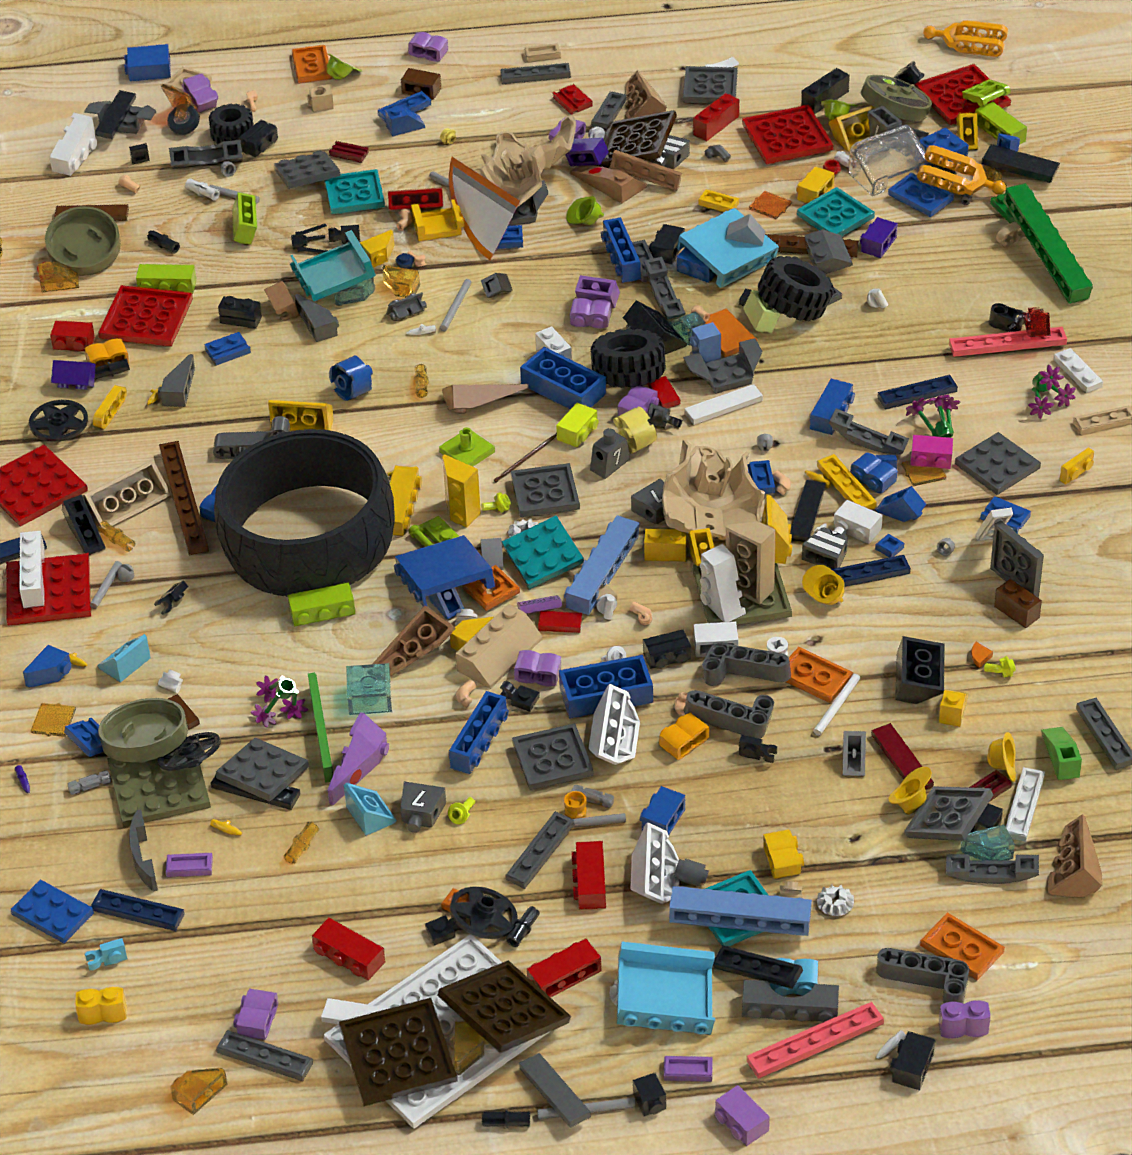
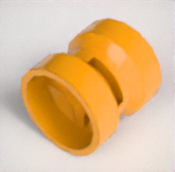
(575, 805)

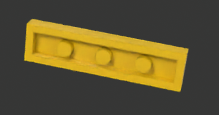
(845, 482)

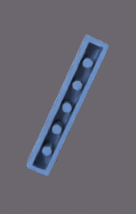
(602, 564)
(740, 911)

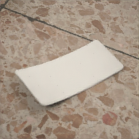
(731, 62)

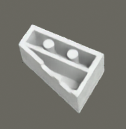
(75, 145)
(719, 583)

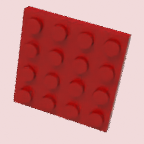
(947, 89)
(787, 134)
(146, 315)
(36, 485)
(65, 591)

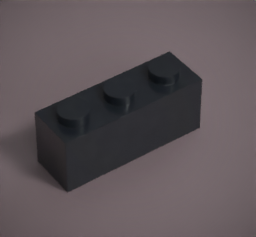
(828, 87)

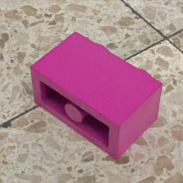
(931, 451)

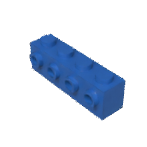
(621, 250)
(478, 732)

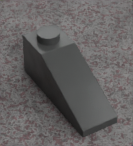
(317, 319)
(178, 384)

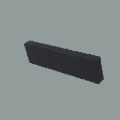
(115, 114)
(807, 510)
(285, 799)
(757, 967)

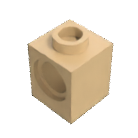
(320, 97)

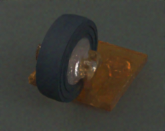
(184, 116)

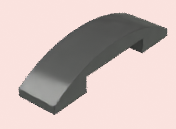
(662, 288)
(865, 436)
(144, 868)
(992, 871)

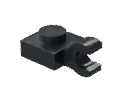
(339, 235)
(660, 416)
(174, 593)
(522, 697)
(754, 748)
(442, 929)

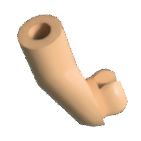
(126, 182)
(407, 219)
(644, 613)
(463, 693)
(680, 703)

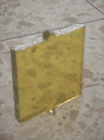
(922, 475)
(52, 719)

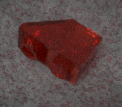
(1037, 322)

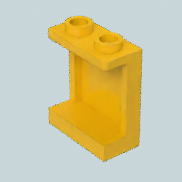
(437, 223)

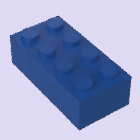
(562, 379)
(585, 685)

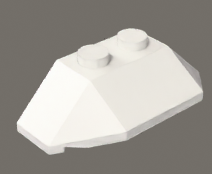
(614, 727)
(654, 865)

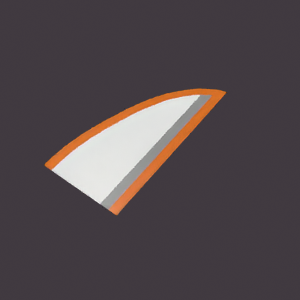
(483, 207)

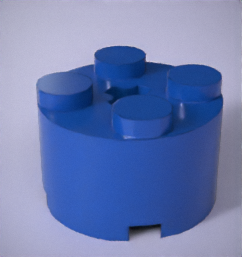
(351, 378)

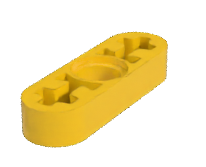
(109, 407)

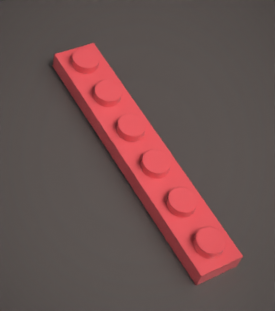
(1005, 342)
(815, 1040)

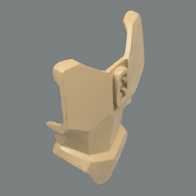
(518, 167)
(709, 492)

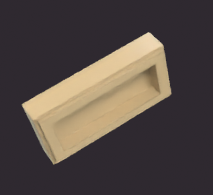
(542, 52)

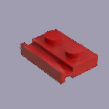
(572, 99)

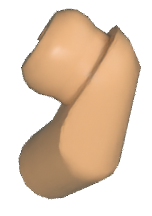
(703, 314)
(784, 482)

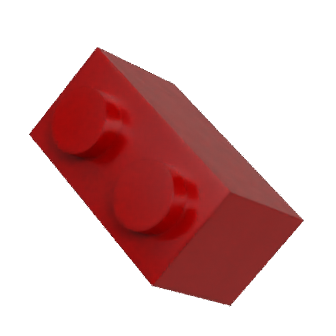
(72, 335)

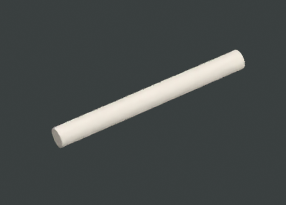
(836, 704)

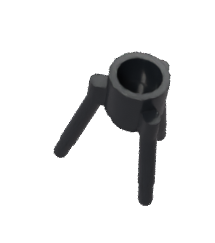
(300, 240)

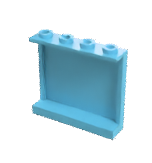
(724, 256)
(665, 988)

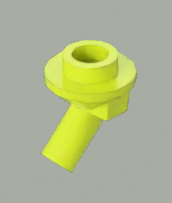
(501, 503)
(1005, 667)
(458, 812)

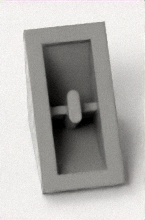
(746, 230)
(492, 551)
(854, 753)

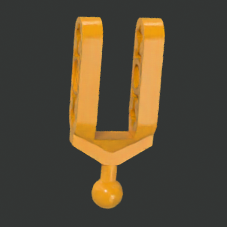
(955, 34)
(959, 184)

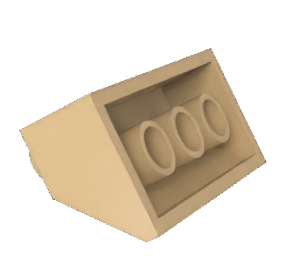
(127, 495)
(754, 556)
(496, 646)

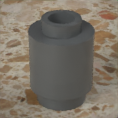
(691, 872)

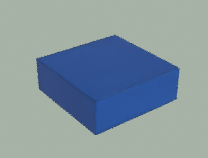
(889, 546)

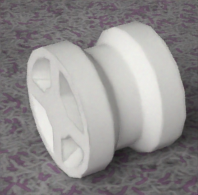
(778, 645)

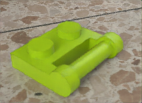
(986, 92)
(435, 528)

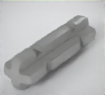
(89, 782)
(595, 796)

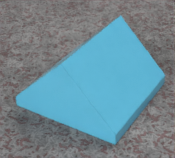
(126, 658)
(367, 808)

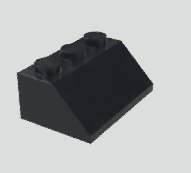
(646, 318)
(919, 670)

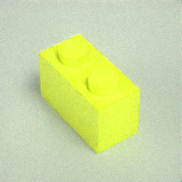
(577, 425)

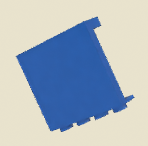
(442, 568)

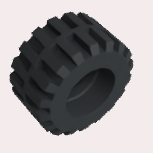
(229, 122)

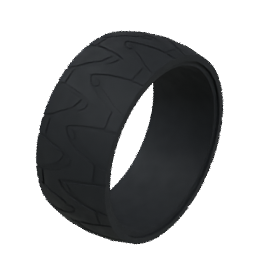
(296, 462)

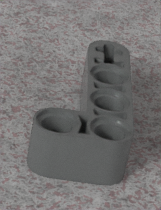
(231, 444)
(744, 661)
(731, 715)
(925, 971)

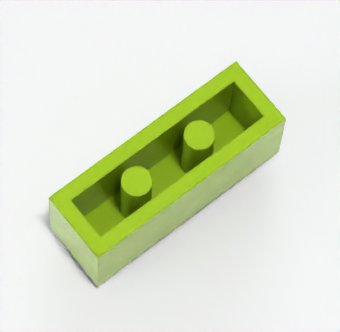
(997, 121)
(244, 218)
(167, 277)
(321, 604)

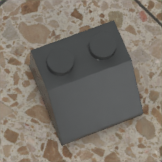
(827, 251)

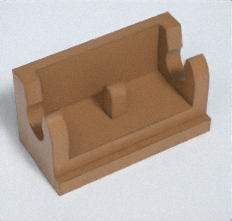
(281, 300)

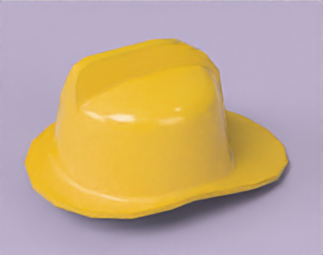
(823, 585)
(1002, 755)
(912, 791)

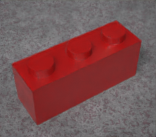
(716, 117)
(424, 197)
(589, 875)
(348, 949)
(566, 968)

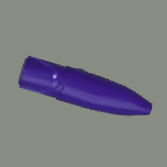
(22, 777)

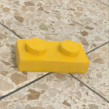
(718, 201)
(1077, 466)

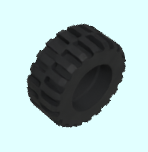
(795, 288)
(629, 357)

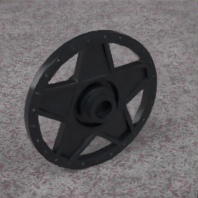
(58, 420)
(191, 751)
(483, 912)

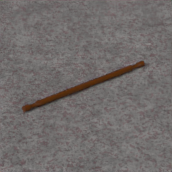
(525, 458)

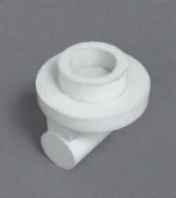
(876, 299)
(606, 605)
(465, 614)
(614, 653)
(171, 681)

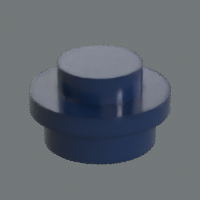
(404, 260)

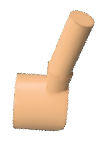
(251, 97)
(418, 260)

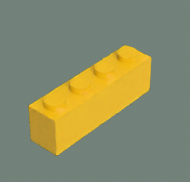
(404, 488)

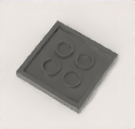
(709, 83)
(306, 169)
(997, 463)
(545, 490)
(1016, 558)
(552, 756)
(262, 769)
(949, 813)

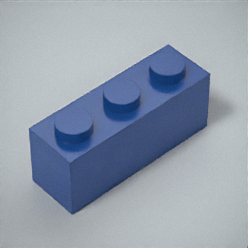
(835, 396)

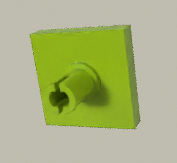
(467, 447)

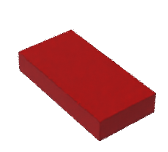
(665, 392)
(560, 621)

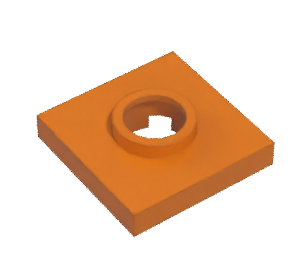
(504, 590)

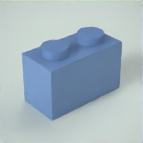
(707, 342)

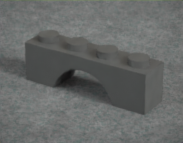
(205, 155)
(764, 1002)

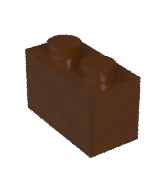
(419, 80)
(1017, 603)

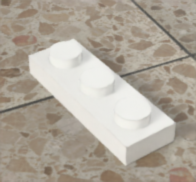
(1078, 370)

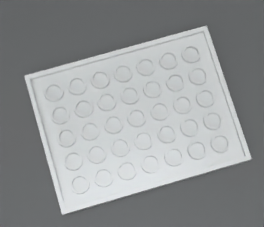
(454, 964)

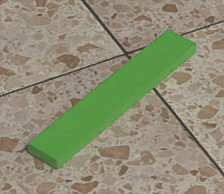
(320, 727)

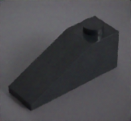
(82, 524)

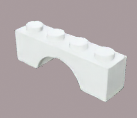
(31, 569)

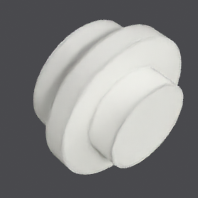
(596, 132)

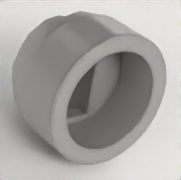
(230, 169)
(764, 441)
(942, 550)
(125, 573)

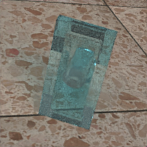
(355, 293)
(685, 324)
(989, 844)

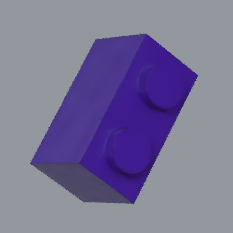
(587, 152)
(878, 237)
(73, 373)

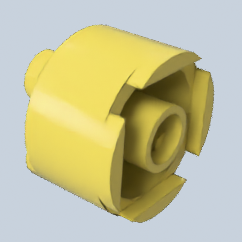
(636, 429)

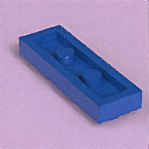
(414, 103)

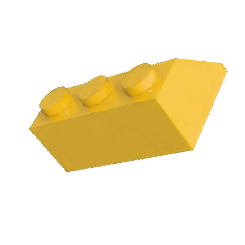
(851, 127)
(303, 414)
(461, 491)
(777, 519)

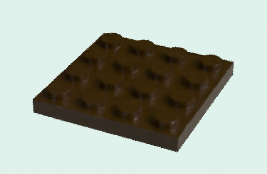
(639, 136)
(504, 1006)
(397, 1051)

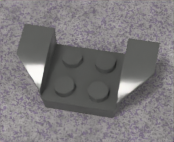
(131, 122)
(528, 211)
(729, 371)

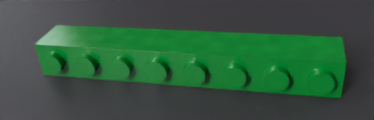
(1048, 243)

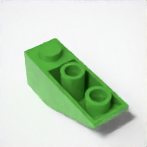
(1062, 752)

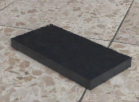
(1020, 163)

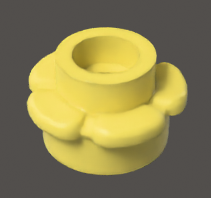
(448, 136)

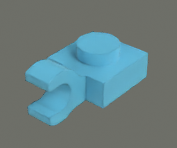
(109, 953)

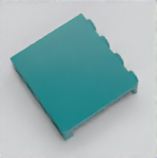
(333, 269)

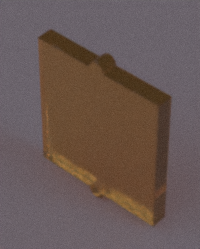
(770, 205)

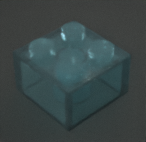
(369, 689)

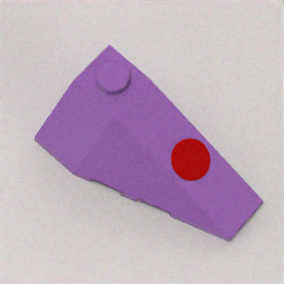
(361, 757)

